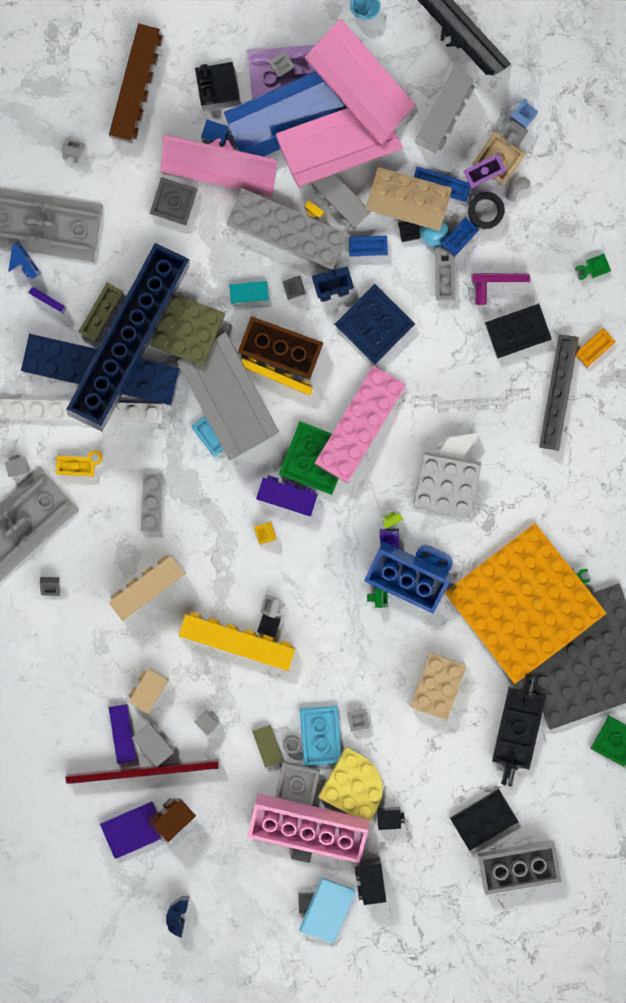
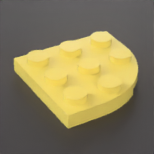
(353, 785)

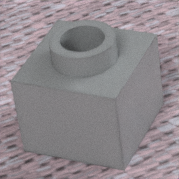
(16, 466)
(207, 722)

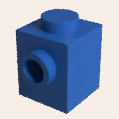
(214, 131)

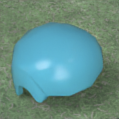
(365, 8)
(432, 237)

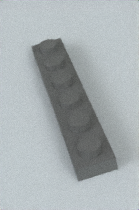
(558, 392)

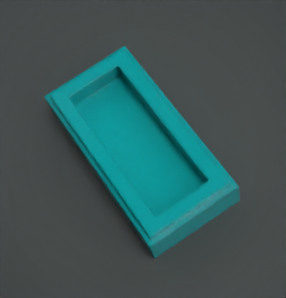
(249, 292)

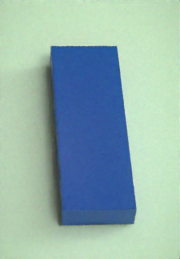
(459, 190)

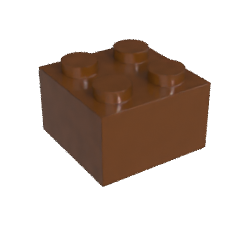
(170, 819)

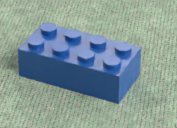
(408, 577)

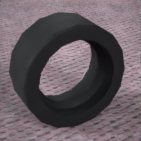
(500, 208)

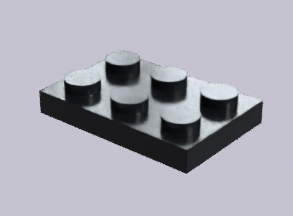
(518, 331)
(484, 819)

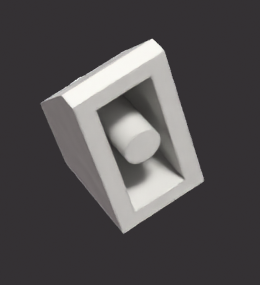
(457, 445)

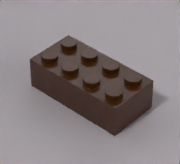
(280, 347)

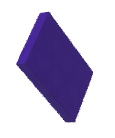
(129, 830)

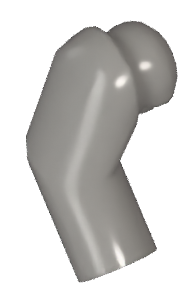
(515, 186)

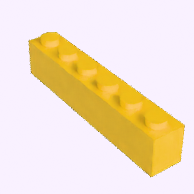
(237, 642)

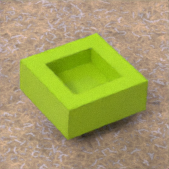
(391, 519)

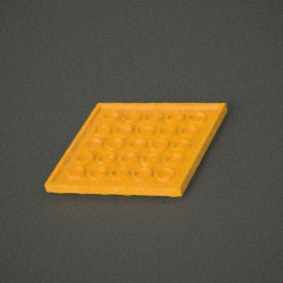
(525, 603)

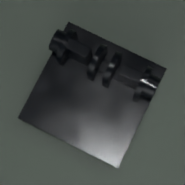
(216, 83)

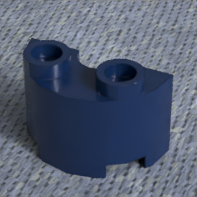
(332, 283)
(173, 916)

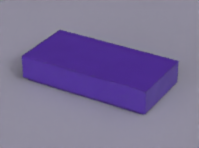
(48, 300)

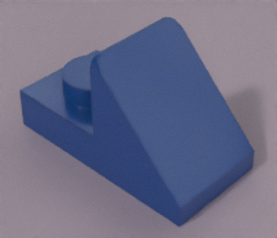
(20, 256)

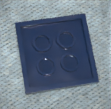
(374, 324)

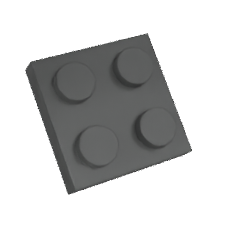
(173, 201)

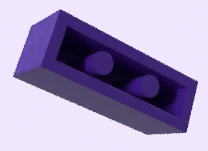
(287, 495)

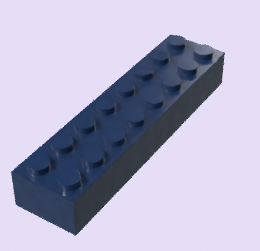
(70, 362)

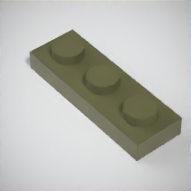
(101, 311)

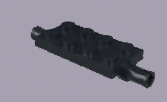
(518, 728)

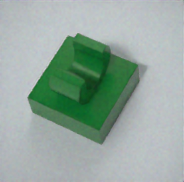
(380, 598)

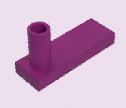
(482, 278)

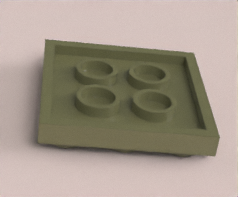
(188, 330)

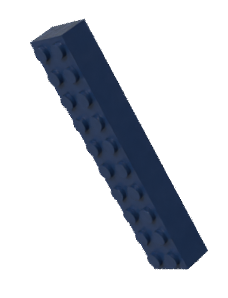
(128, 337)

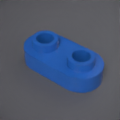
(434, 557)

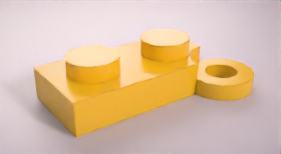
(78, 465)

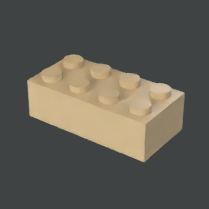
(408, 198)
(146, 588)

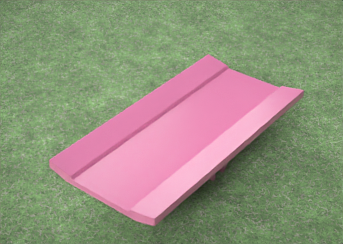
(360, 81)
(331, 146)
(218, 165)

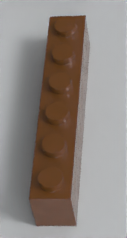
(135, 83)

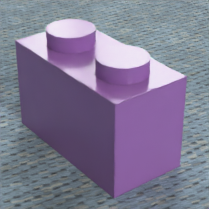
(484, 170)

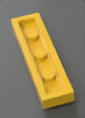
(285, 379)

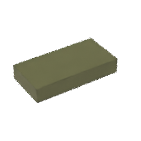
(267, 745)

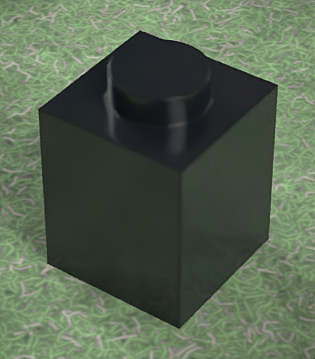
(390, 818)

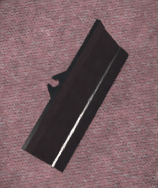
(466, 35)

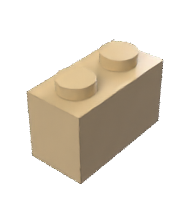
(148, 690)

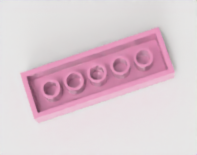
(308, 828)

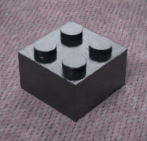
(372, 883)

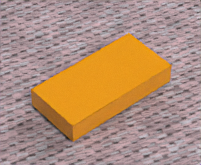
(595, 347)

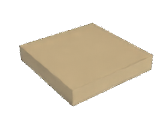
(510, 155)

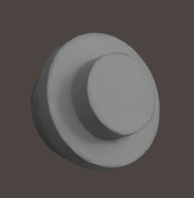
(292, 744)

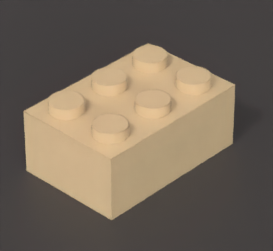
(438, 685)

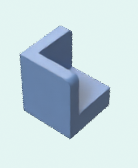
(524, 114)

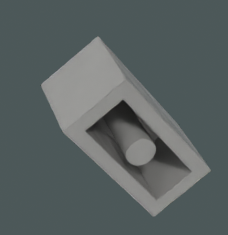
(153, 743)

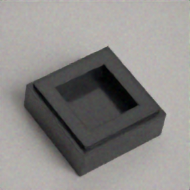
(408, 231)
(269, 625)

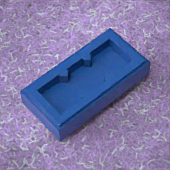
(460, 236)
(368, 246)

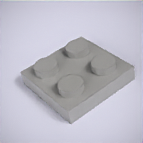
(297, 783)

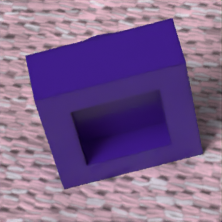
(390, 536)

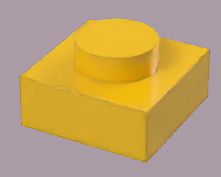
(313, 211)
(265, 533)

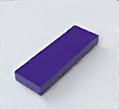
(122, 733)

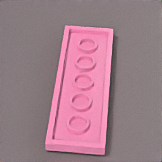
(360, 424)

